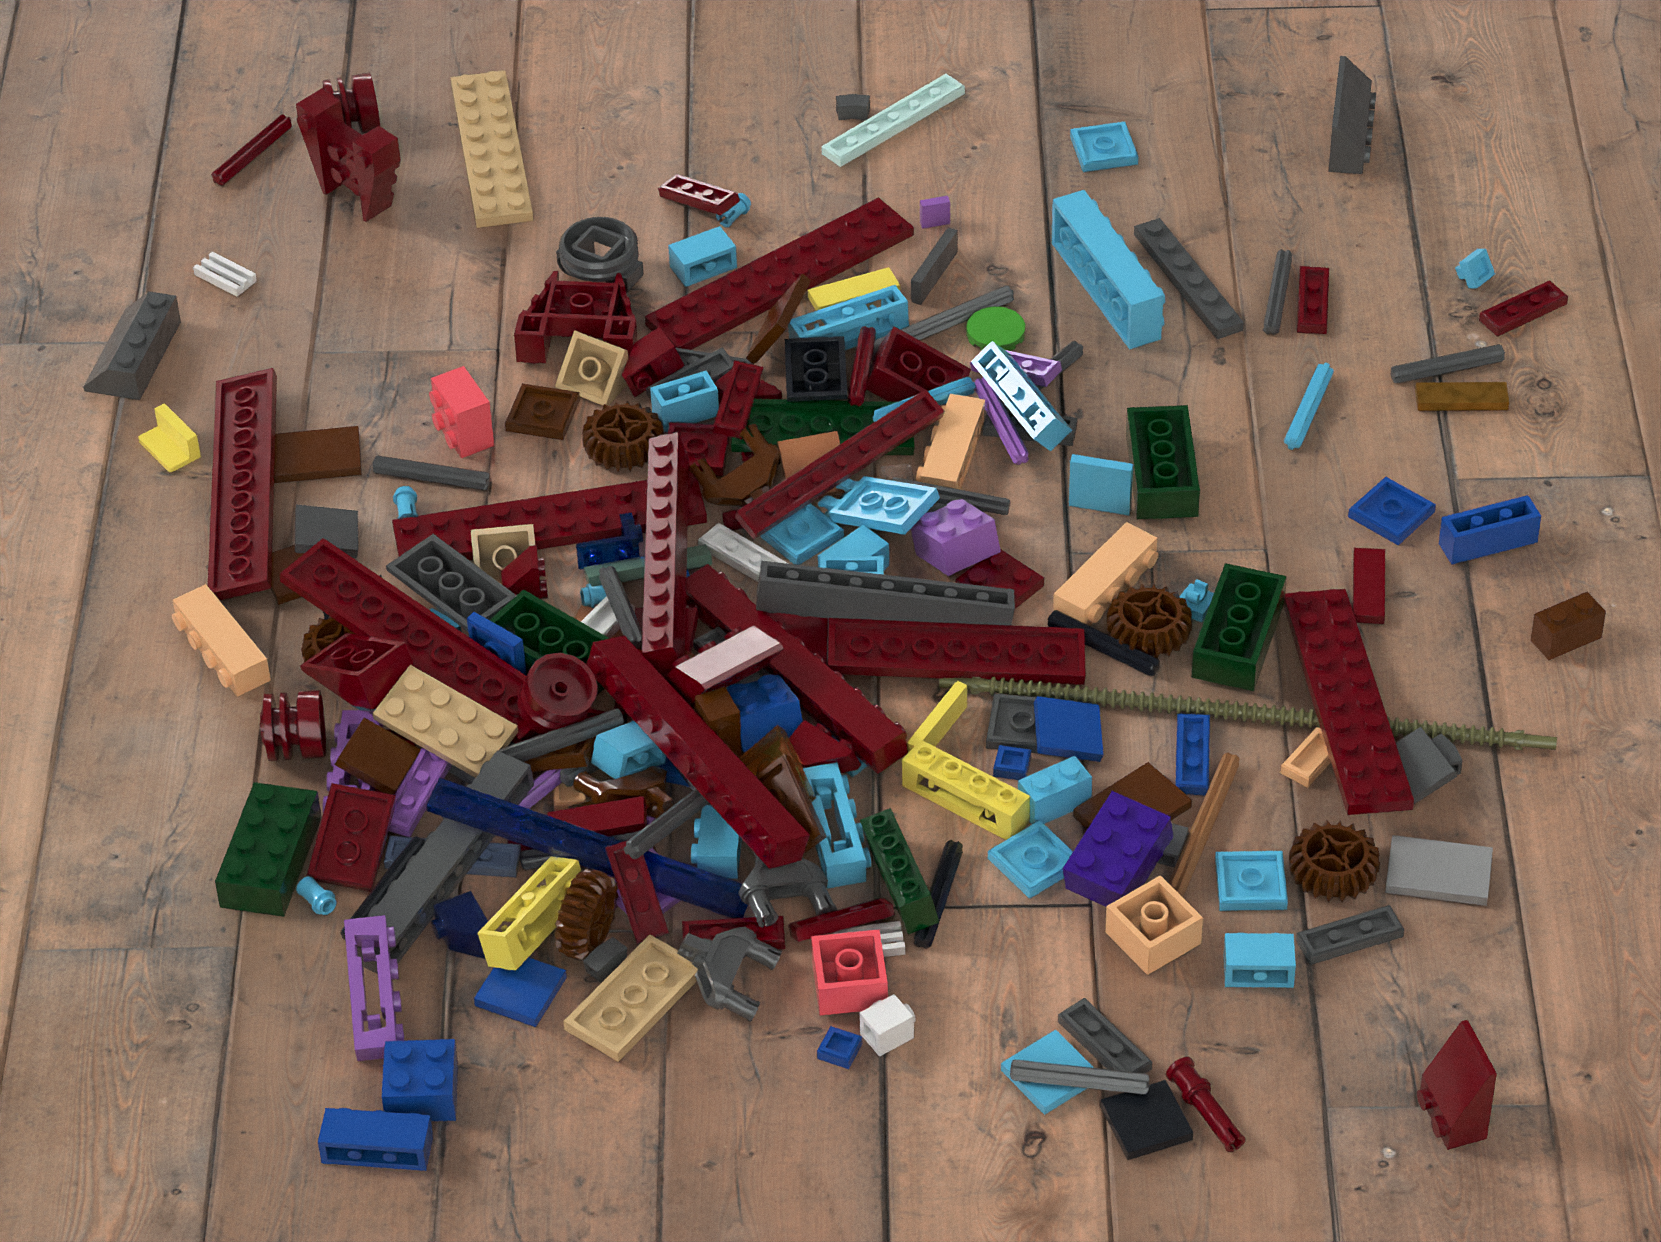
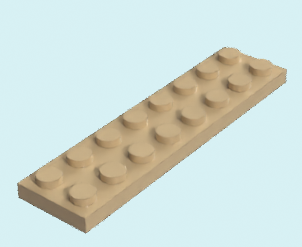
(491, 149)

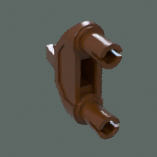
(745, 481)
(646, 783)

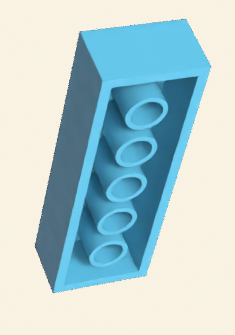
(1107, 269)

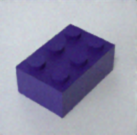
(1117, 850)

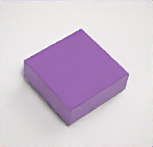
(934, 212)

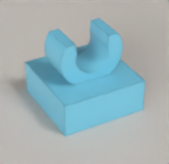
(1475, 268)
(1198, 599)

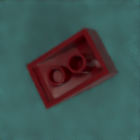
(908, 366)
(359, 668)
(1459, 1089)

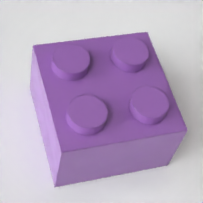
(955, 537)

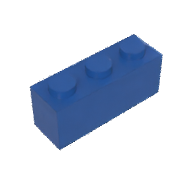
(1489, 529)
(375, 1139)

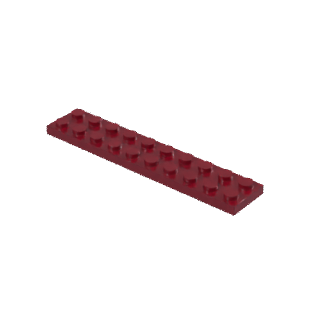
(763, 282)
(243, 485)
(556, 518)
(380, 610)
(1347, 702)

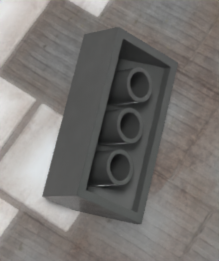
(1351, 120)
(135, 347)
(450, 581)

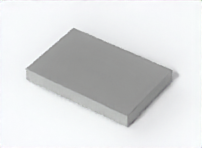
(1439, 870)

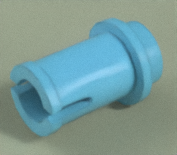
(733, 213)
(405, 500)
(592, 595)
(321, 900)

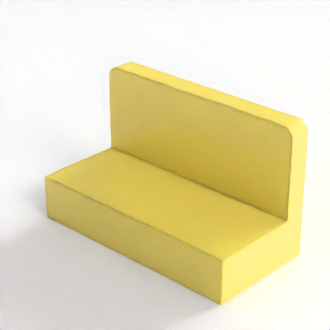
(171, 441)

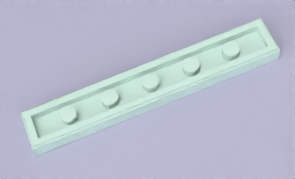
(893, 120)

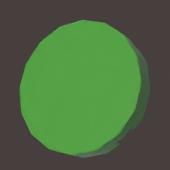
(996, 325)

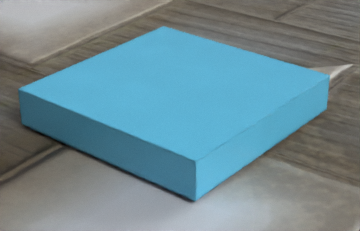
(1104, 146)
(1100, 484)
(803, 534)
(1031, 858)
(1251, 880)
(1049, 1049)

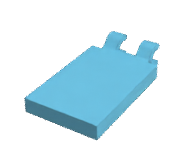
(880, 504)

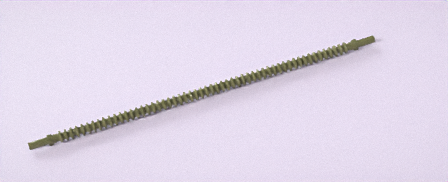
(976, 685)

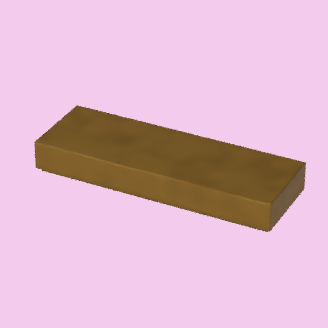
(1461, 396)

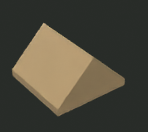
(593, 369)
(500, 546)

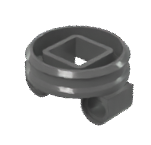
(578, 257)

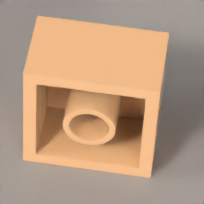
(1154, 925)

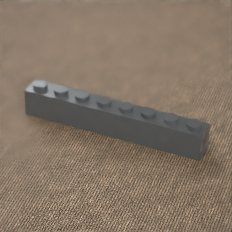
(873, 596)
(445, 859)

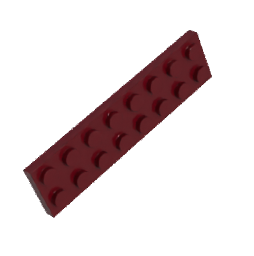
(956, 650)

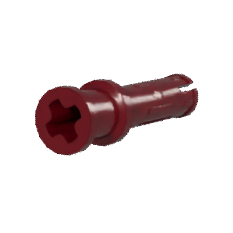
(1197, 1092)

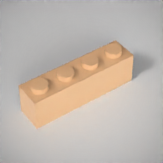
(953, 442)
(1106, 574)
(220, 640)

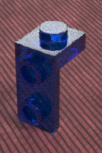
(614, 548)

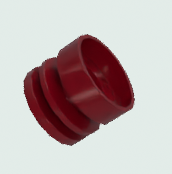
(358, 102)
(294, 725)

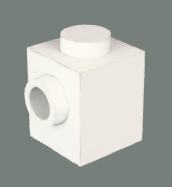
(887, 1024)

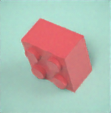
(461, 412)
(848, 971)

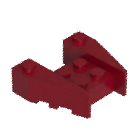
(345, 156)
(572, 306)

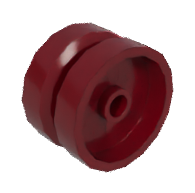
(556, 693)

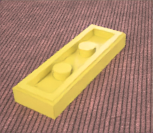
(851, 288)
(941, 717)

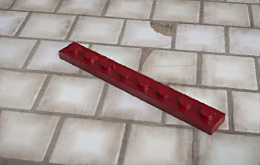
(839, 464)

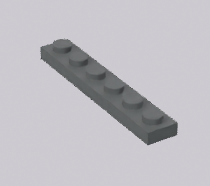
(1188, 278)

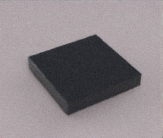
(1146, 1121)

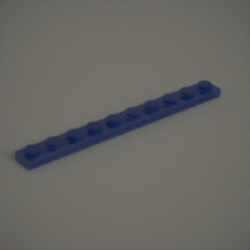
(584, 845)

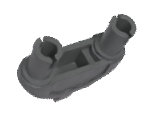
(785, 881)
(718, 963)

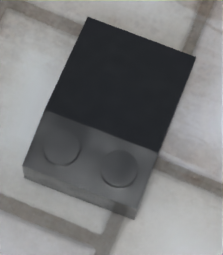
(815, 369)

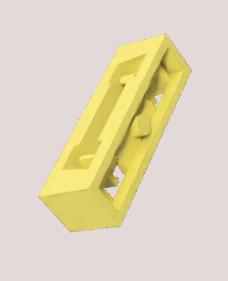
(966, 790)
(532, 913)

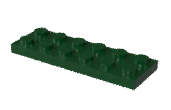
(797, 419)

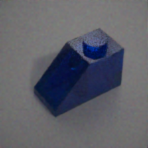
(458, 924)

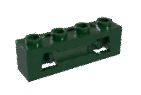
(899, 871)

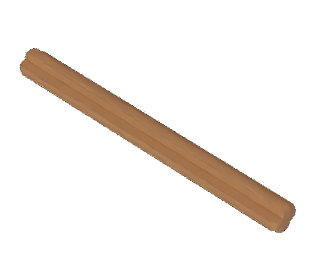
(1204, 823)

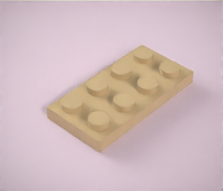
(444, 721)
(632, 998)

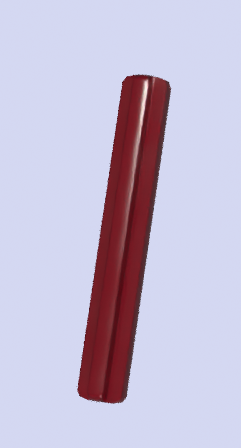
(251, 150)
(861, 366)

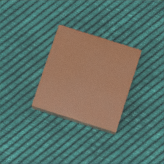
(802, 451)

